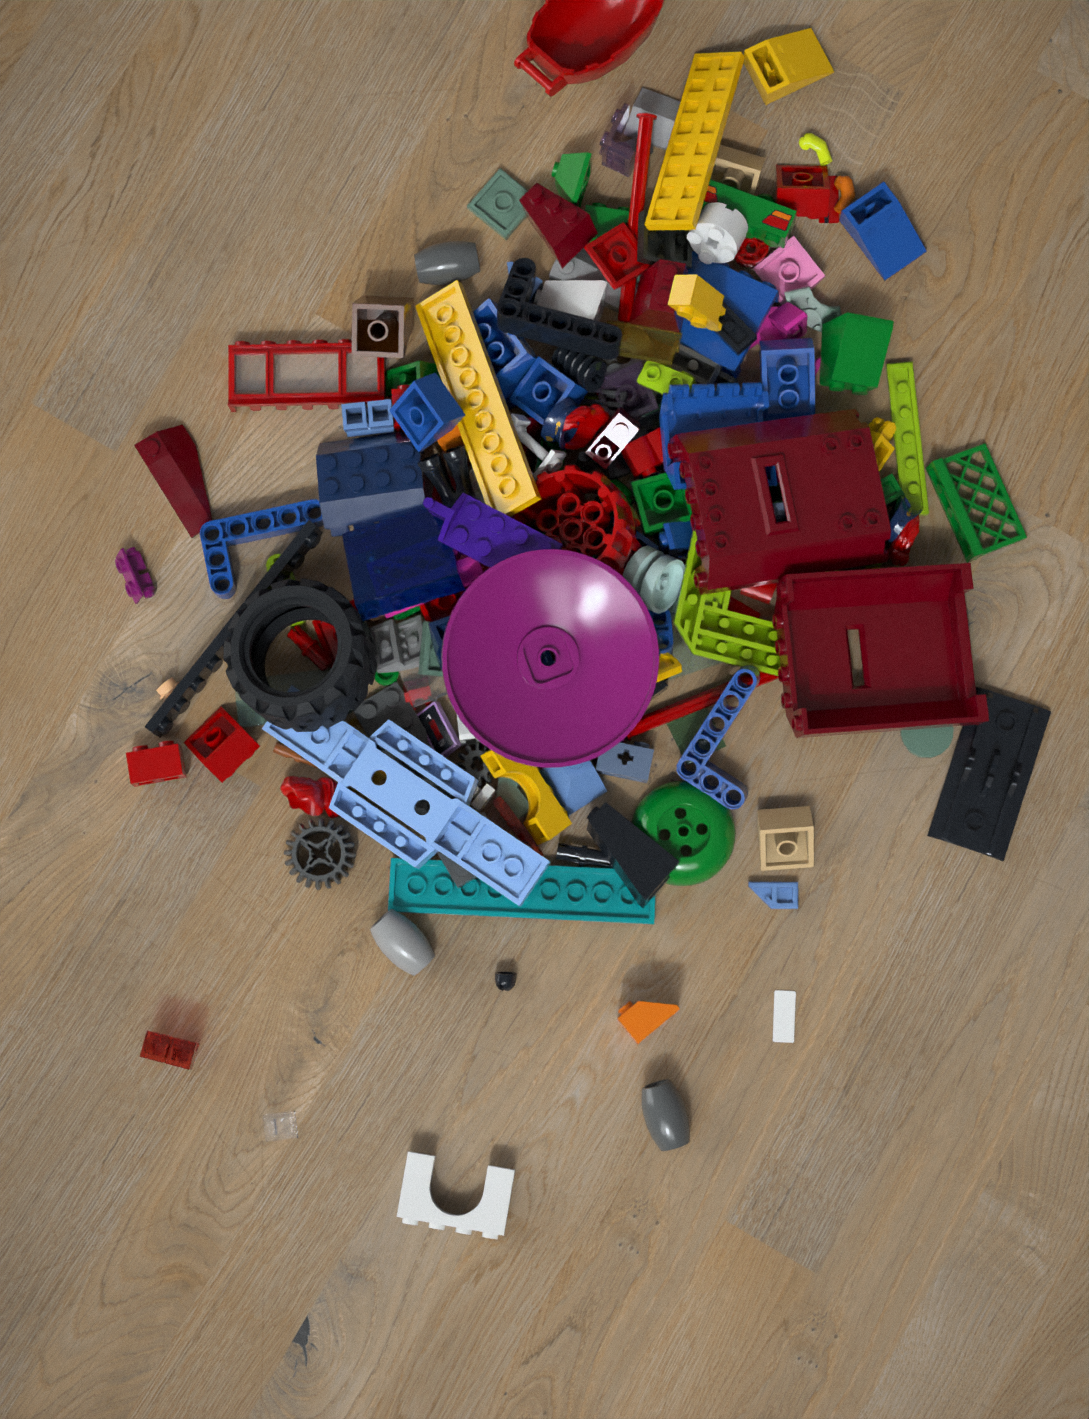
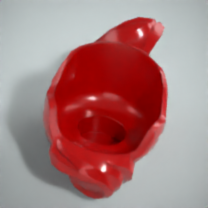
(309, 794)

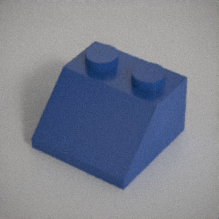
(543, 389)
(426, 411)

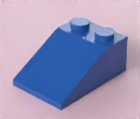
(788, 376)

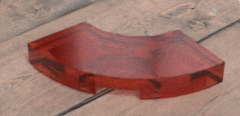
(515, 824)

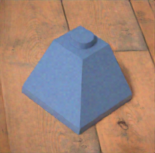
(574, 785)

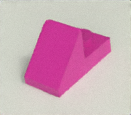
(789, 321)

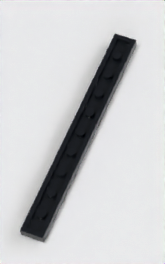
(212, 657)

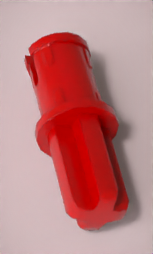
(310, 648)

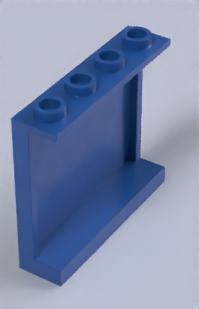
(744, 296)

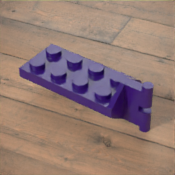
(484, 531)

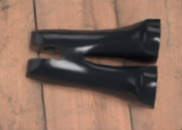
(435, 470)

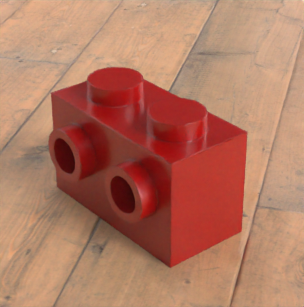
(155, 764)

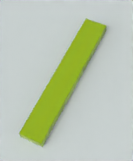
(907, 434)

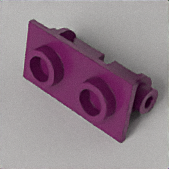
(129, 565)

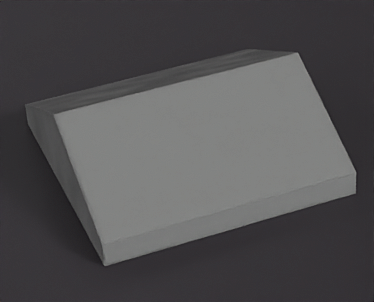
(659, 105)

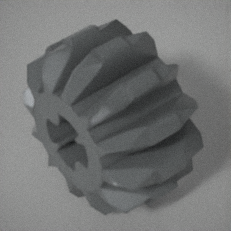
(469, 764)

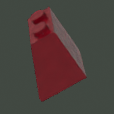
(653, 294)

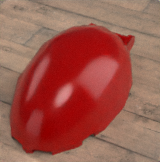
(584, 39)

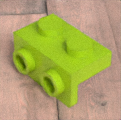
(659, 377)

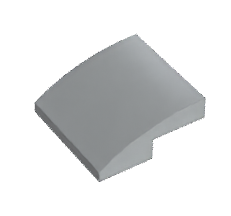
(398, 644)

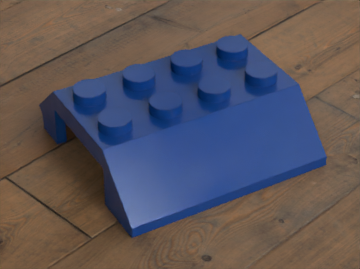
(709, 409)

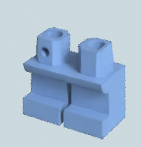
(361, 421)

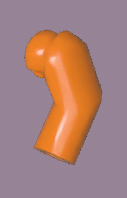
(847, 190)

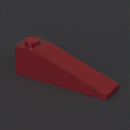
(177, 470)

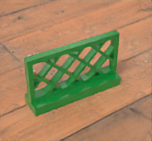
(955, 507)

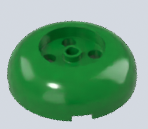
(709, 850)

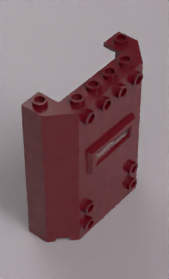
(826, 488)
(910, 648)

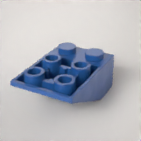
(882, 231)

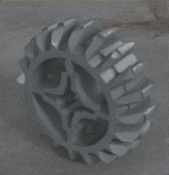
(312, 863)

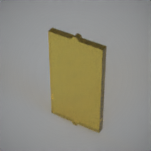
(648, 342)

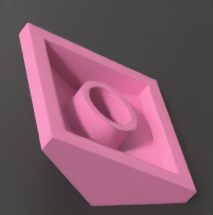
(789, 269)

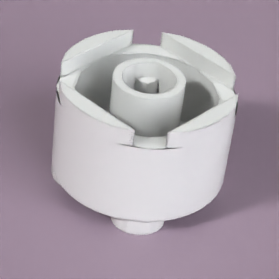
(718, 233)

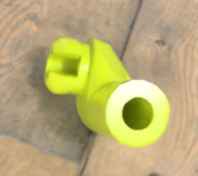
(817, 144)

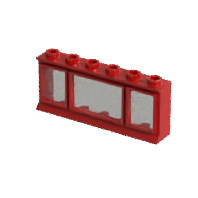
(302, 375)

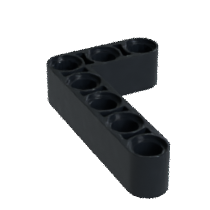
(549, 324)

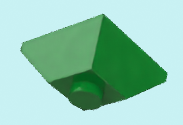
(573, 176)

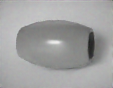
(402, 942)

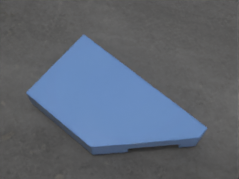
(777, 894)

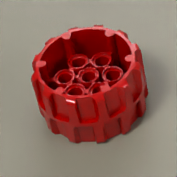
(569, 487)

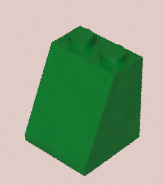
(854, 352)

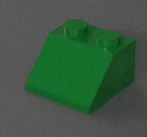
(659, 503)

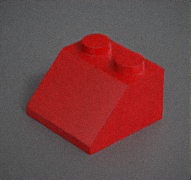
(803, 189)
(221, 745)

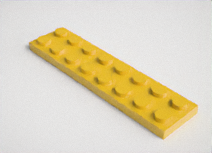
(694, 141)

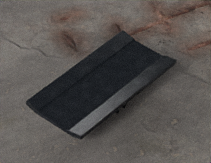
(989, 776)

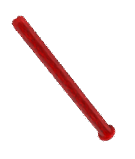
(637, 201)
(690, 705)

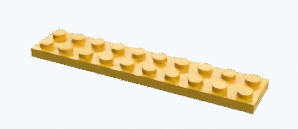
(472, 382)

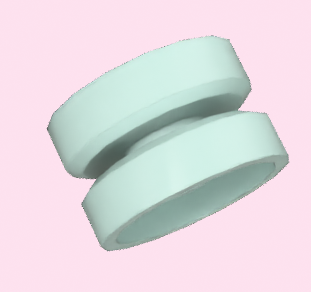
(655, 577)

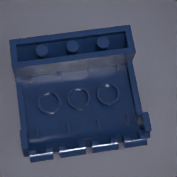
(368, 480)

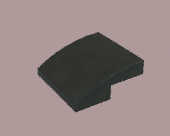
(662, 244)

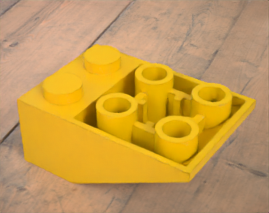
(786, 64)

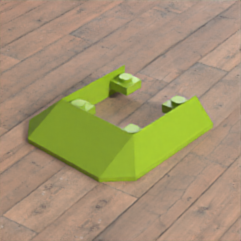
(720, 633)

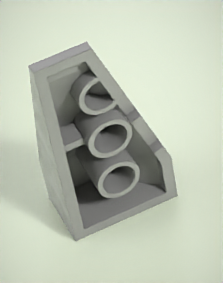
(584, 268)

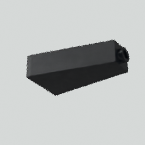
(632, 854)

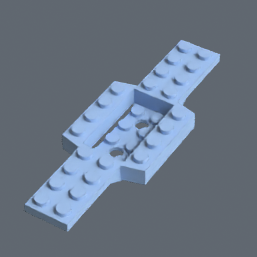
(448, 826)

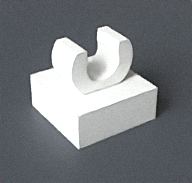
(482, 797)

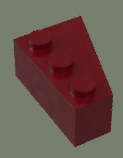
(558, 223)

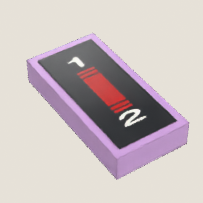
(439, 730)

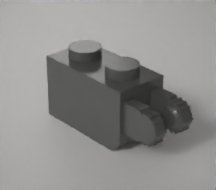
(700, 367)

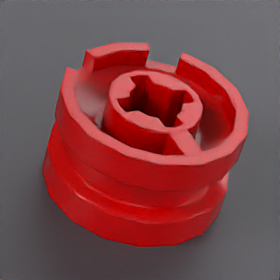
(751, 259)

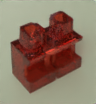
(169, 1050)

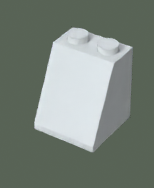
(574, 297)

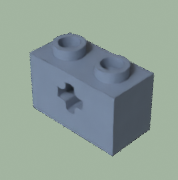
(635, 770)

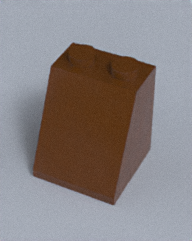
(381, 326)

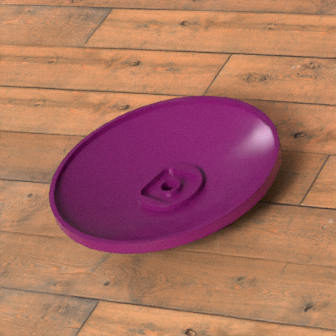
(600, 668)

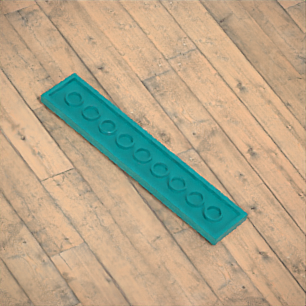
(558, 895)

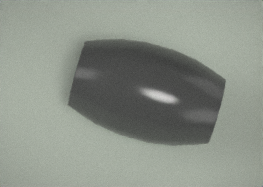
(447, 262)
(665, 1115)

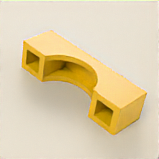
(545, 814)

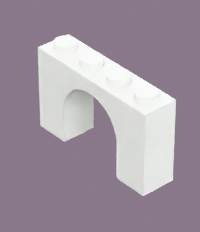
(418, 1203)

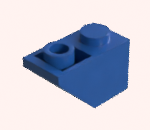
(675, 537)

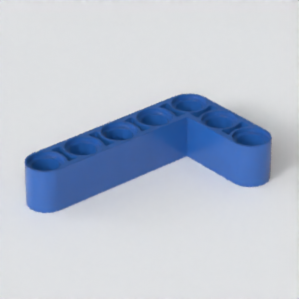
(252, 533)
(714, 736)

